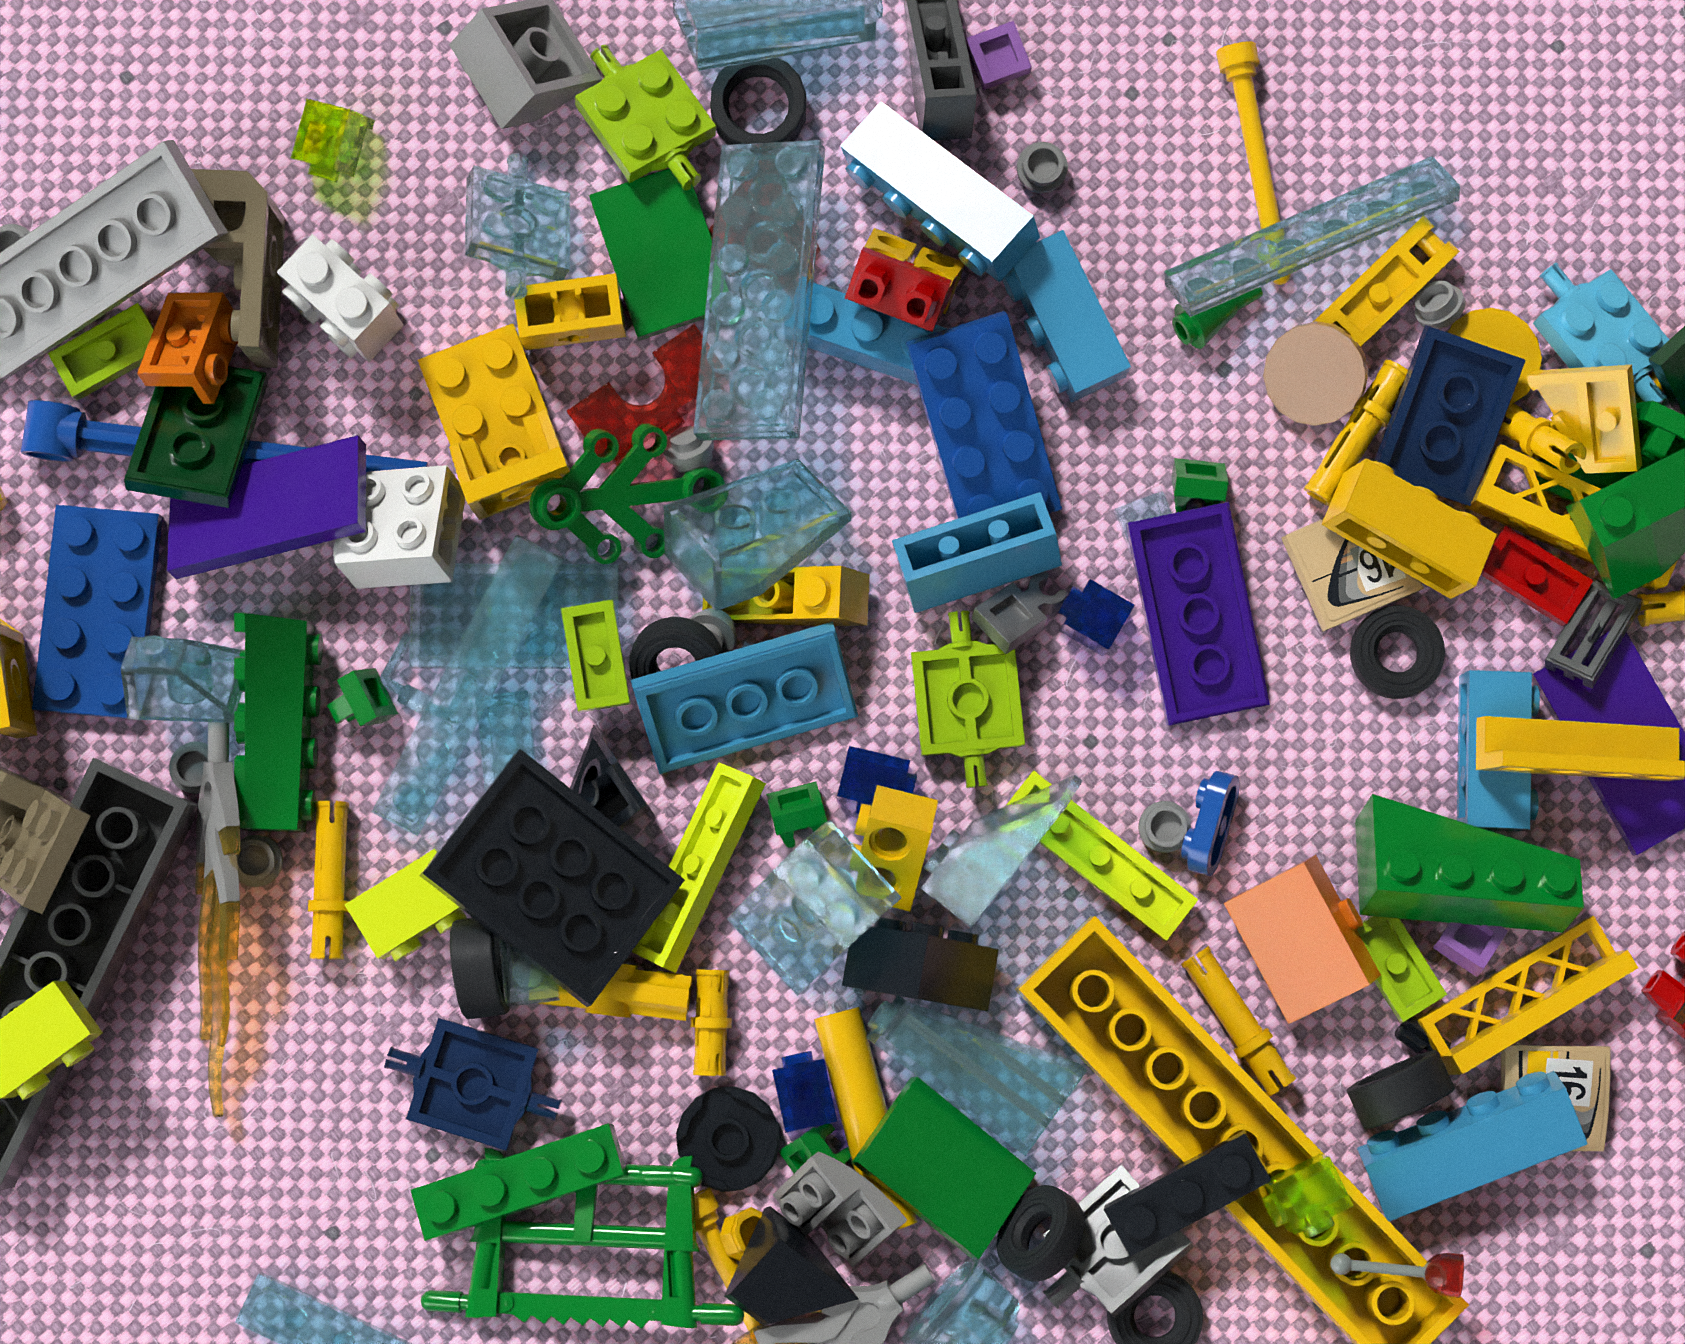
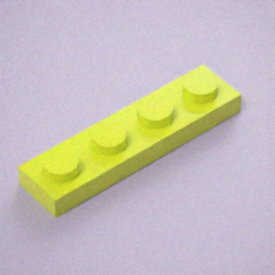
(701, 862)
(1113, 866)

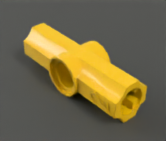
(638, 993)

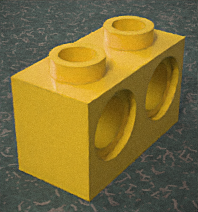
(897, 838)

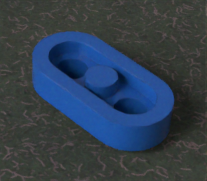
(1217, 804)

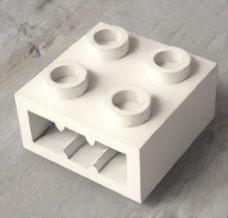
(328, 287)
(409, 529)

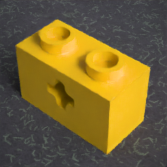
(570, 312)

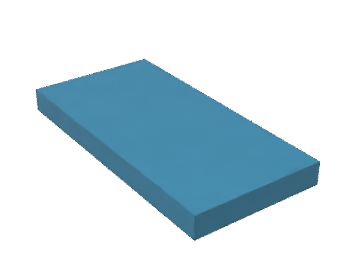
(745, 698)

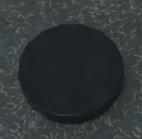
(730, 1137)

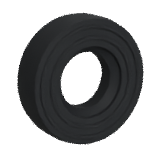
(666, 634)
(1425, 637)
(1057, 1246)
(1187, 1314)

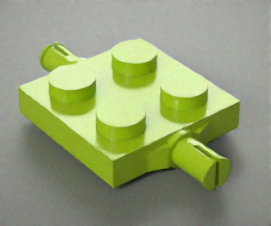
(645, 116)
(967, 699)

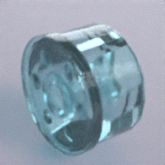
(966, 1310)

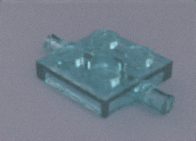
(517, 225)

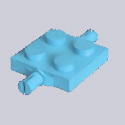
(1601, 327)

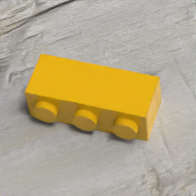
(1409, 528)

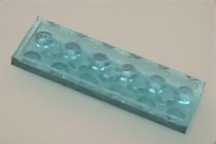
(760, 291)

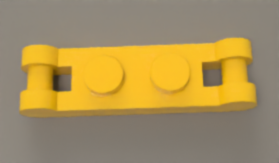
(1389, 283)

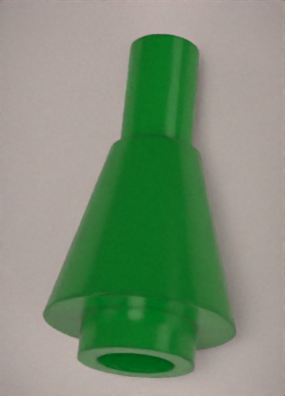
(1204, 326)

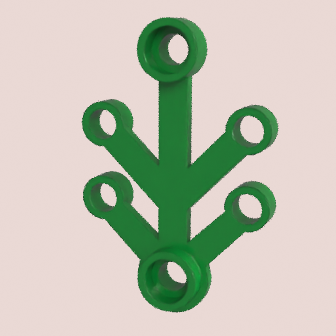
(614, 494)

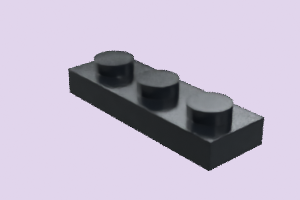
(1187, 1193)

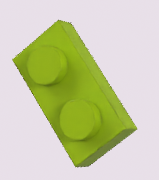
(103, 352)
(595, 656)
(1405, 975)

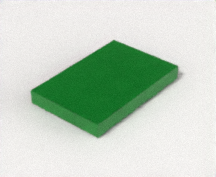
(656, 250)
(944, 1167)

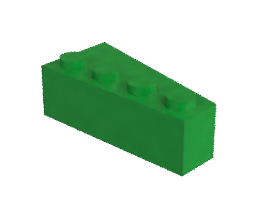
(1458, 873)

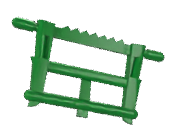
(676, 1239)

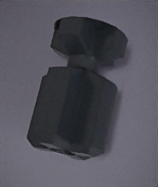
(1413, 1036)

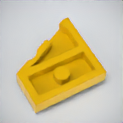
(1596, 410)

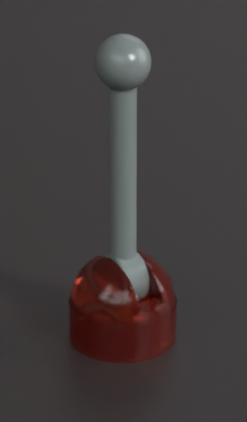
(1442, 1272)

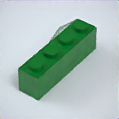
(276, 722)

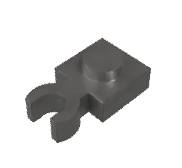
(1016, 615)

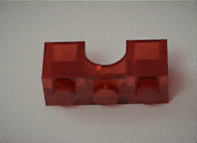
(606, 410)

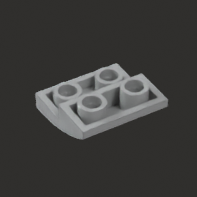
(842, 1203)

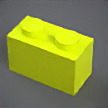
(402, 911)
(42, 1035)

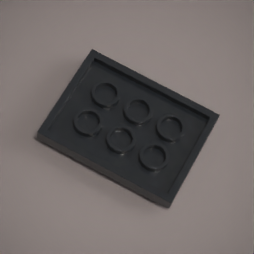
(552, 877)

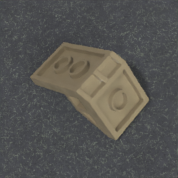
(255, 251)
(35, 838)

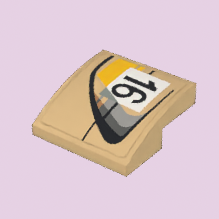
(1342, 577)
(1583, 1073)

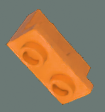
(190, 344)

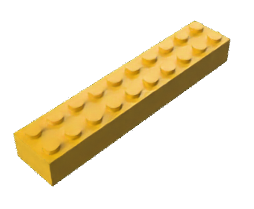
(1199, 1097)

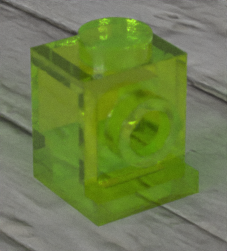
(330, 140)

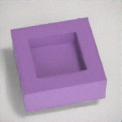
(998, 55)
(1470, 945)

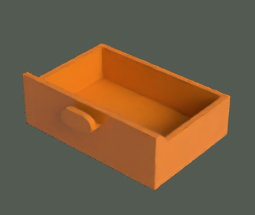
(1303, 939)

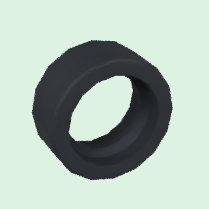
(774, 69)
(476, 970)
(1400, 1089)

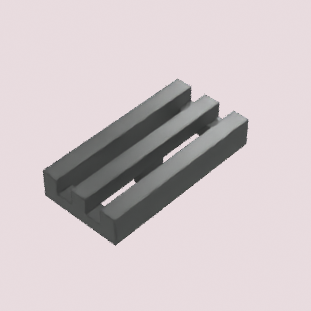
(1574, 667)

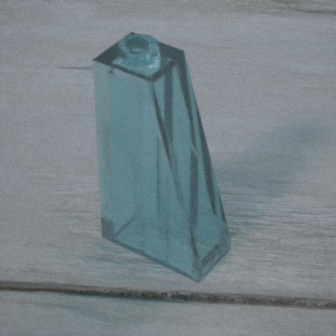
(756, 30)
(985, 1073)

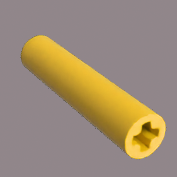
(855, 1085)

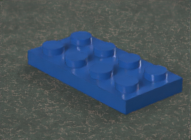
(982, 415)
(93, 605)

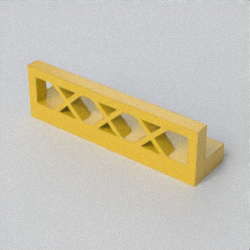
(1537, 519)
(1578, 749)
(1537, 1012)

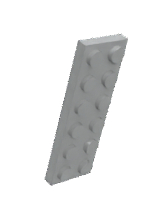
(100, 253)

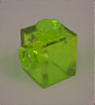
(1307, 1196)

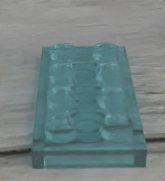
(444, 611)

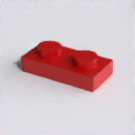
(1535, 576)

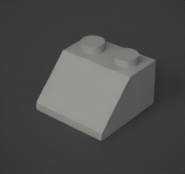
(523, 60)

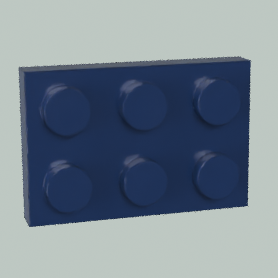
(1449, 414)

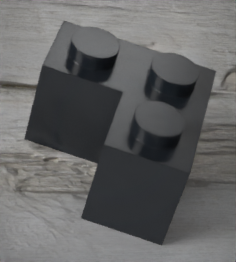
(922, 964)

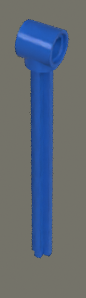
(63, 432)

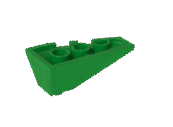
(1635, 524)

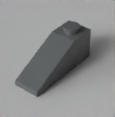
(940, 69)

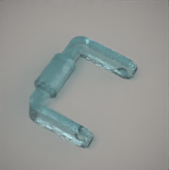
(408, 695)

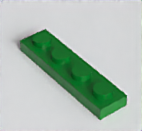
(519, 1182)

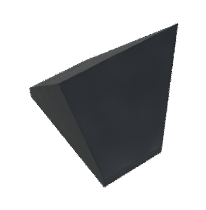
(606, 784)
(784, 1274)

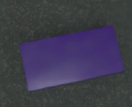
(274, 509)
(1197, 613)
(1624, 695)

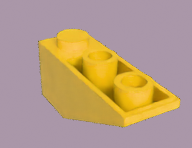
(808, 599)

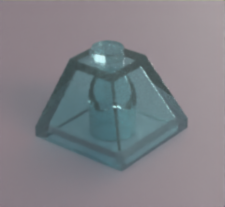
(179, 680)

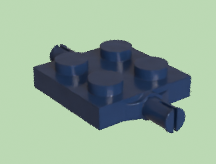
(473, 1084)

